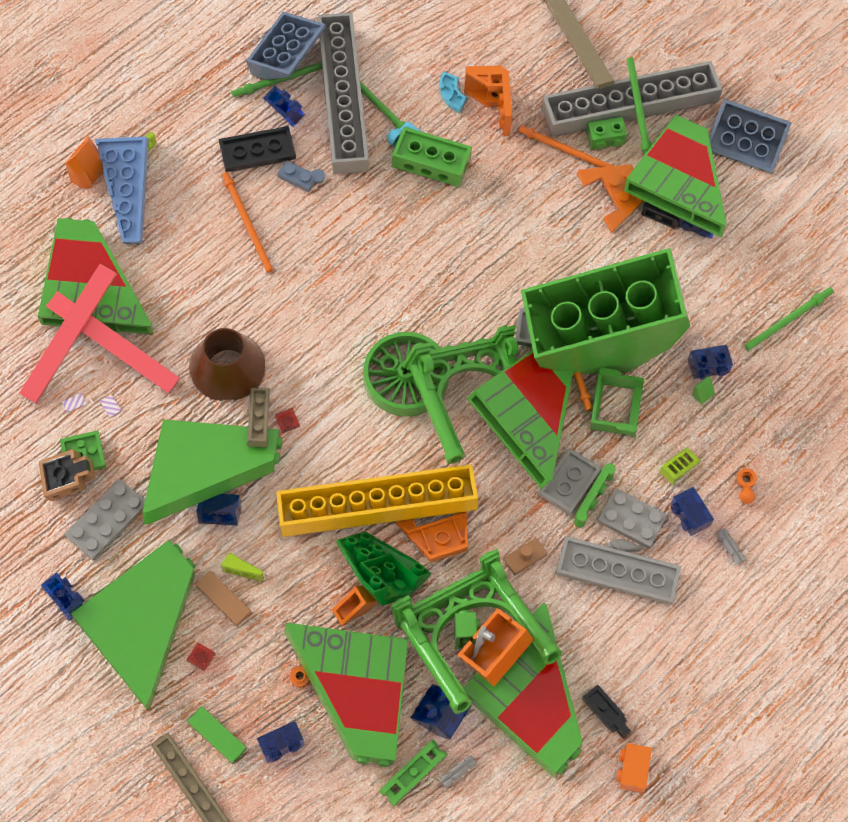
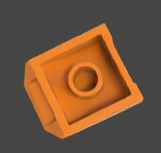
(84, 164)

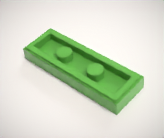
(217, 735)

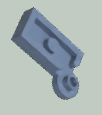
(299, 176)

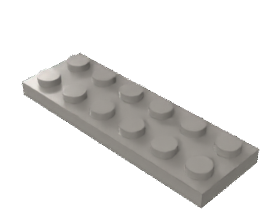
(618, 570)

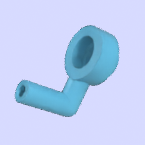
(394, 134)

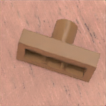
(525, 556)

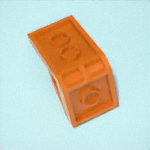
(485, 81)

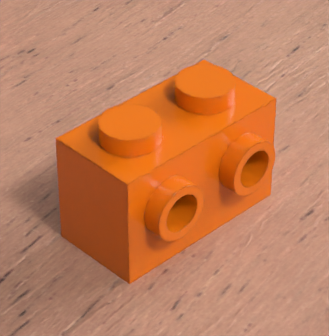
(634, 768)

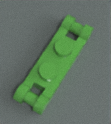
(590, 501)
(413, 772)

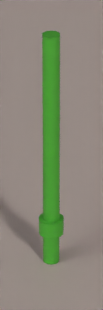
(250, 88)
(381, 106)
(646, 144)
(815, 300)

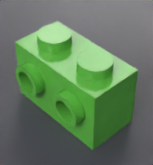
(606, 133)
(465, 628)

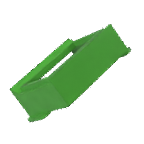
(613, 378)

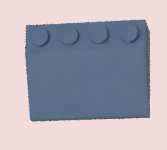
(284, 46)
(748, 135)

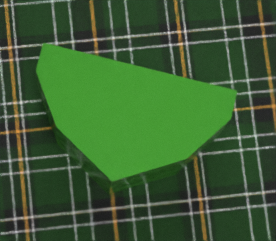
(607, 315)

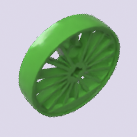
(396, 374)

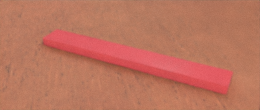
(68, 333)
(118, 346)

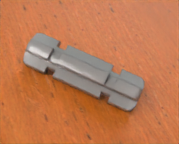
(731, 546)
(458, 771)

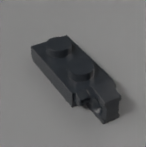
(606, 711)

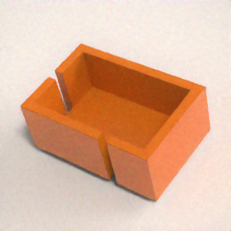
(497, 656)

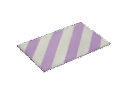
(74, 402)
(110, 405)

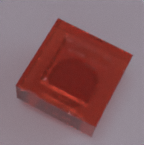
(287, 420)
(201, 656)

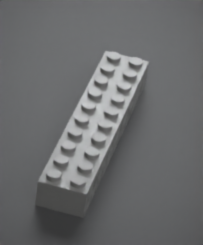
(659, 93)
(343, 94)

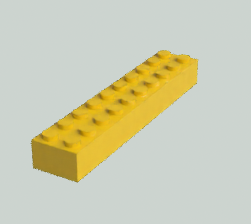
(377, 500)

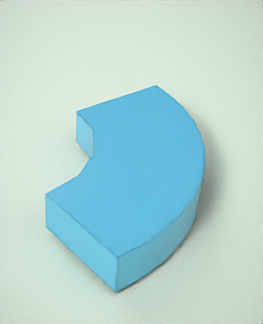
(451, 93)

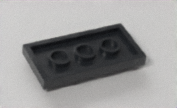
(257, 149)

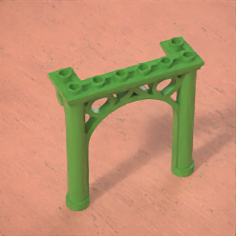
(424, 359)
(490, 577)

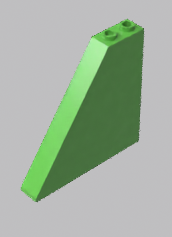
(202, 462)
(139, 616)

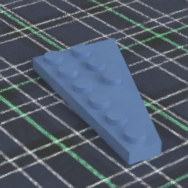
(125, 176)

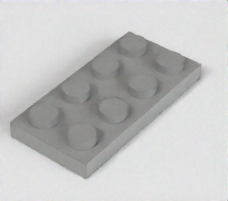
(105, 520)

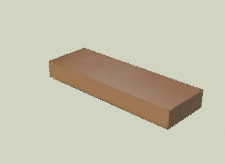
(223, 598)

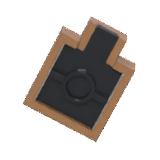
(65, 474)

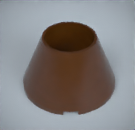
(231, 379)

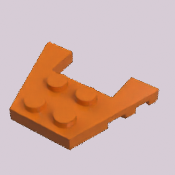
(614, 181)
(440, 537)

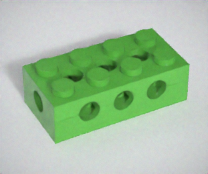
(431, 156)

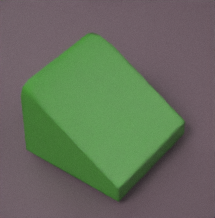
(703, 390)

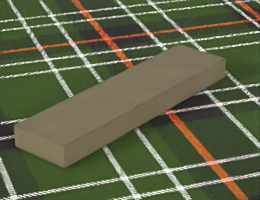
(258, 417)

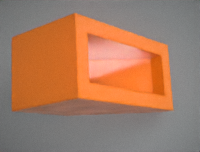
(354, 605)

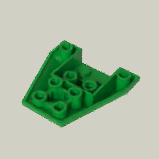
(382, 568)

